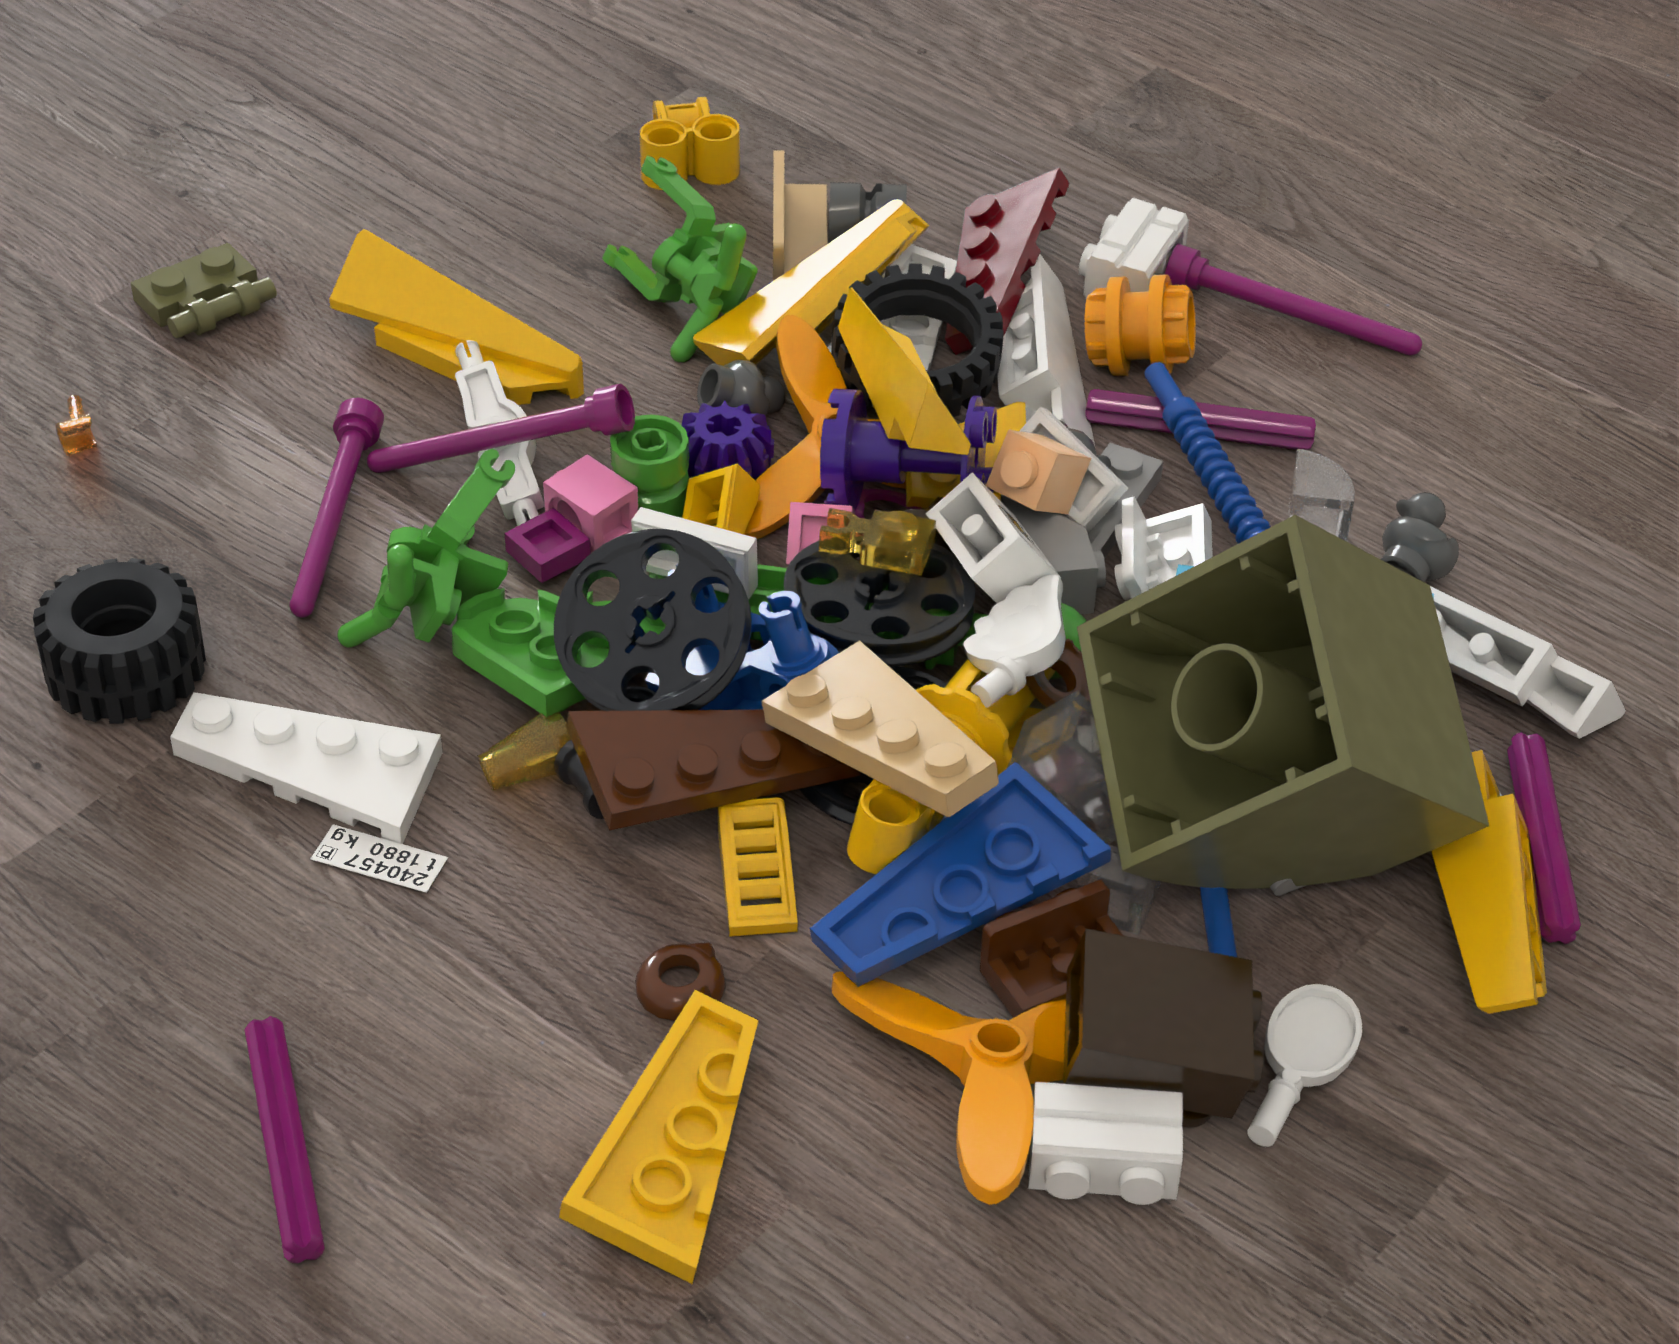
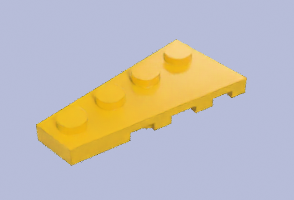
(665, 1149)

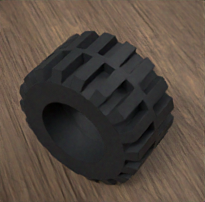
(119, 640)

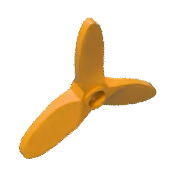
(810, 378)
(993, 1062)

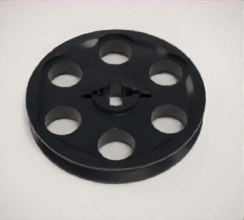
(642, 596)
(894, 610)

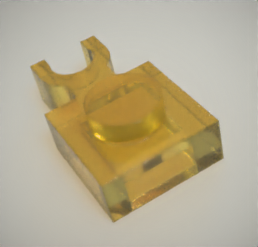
(886, 541)

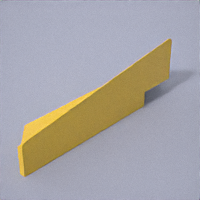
(812, 286)
(430, 315)
(898, 382)
(1495, 903)

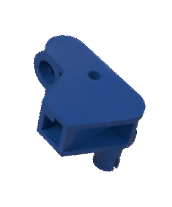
(786, 652)

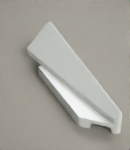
(1040, 354)
(1524, 668)

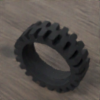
(938, 299)

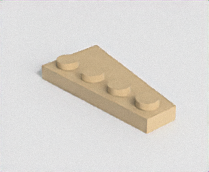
(884, 729)

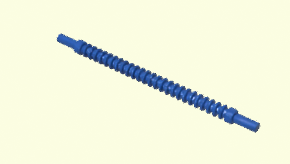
(1206, 456)

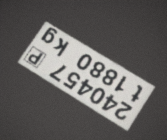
(379, 858)

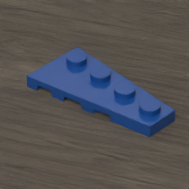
(959, 877)

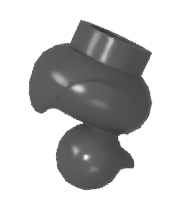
(740, 384)
(1415, 540)

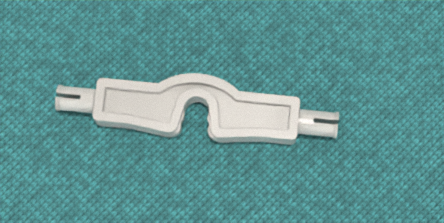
(485, 405)

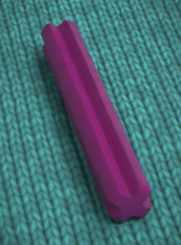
(1227, 422)
(1540, 811)
(284, 1141)

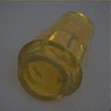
(525, 752)

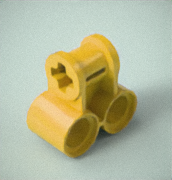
(693, 142)

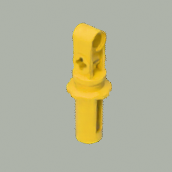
(893, 822)

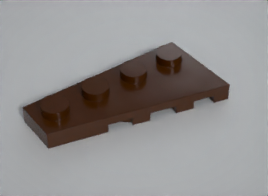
(690, 761)

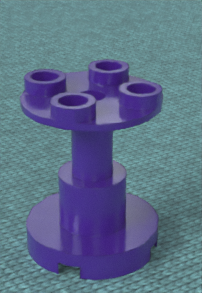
(861, 452)

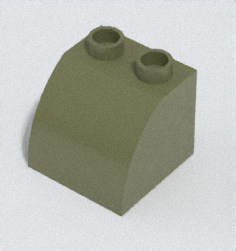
(1279, 718)

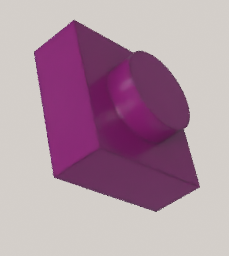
(547, 545)

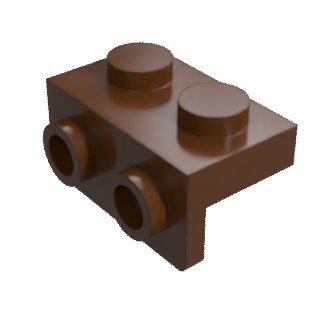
(1031, 949)

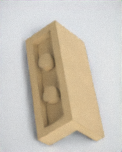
(797, 219)

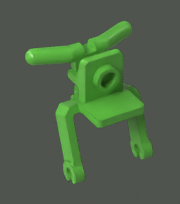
(695, 264)
(433, 566)

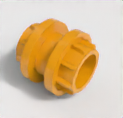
(1140, 324)

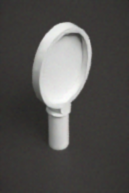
(1307, 1045)

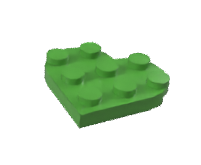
(516, 647)

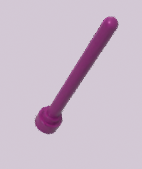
(1191, 269)
(606, 411)
(356, 429)

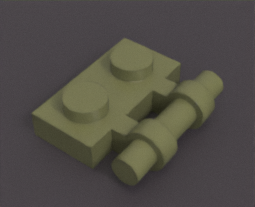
(202, 291)

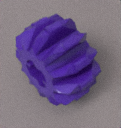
(726, 438)

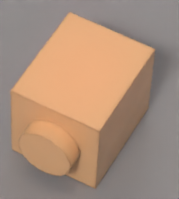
(1038, 472)

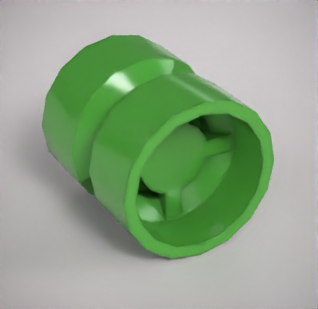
(655, 461)

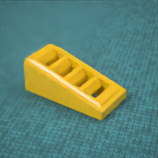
(722, 498)
(749, 828)

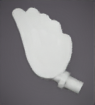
(1017, 639)

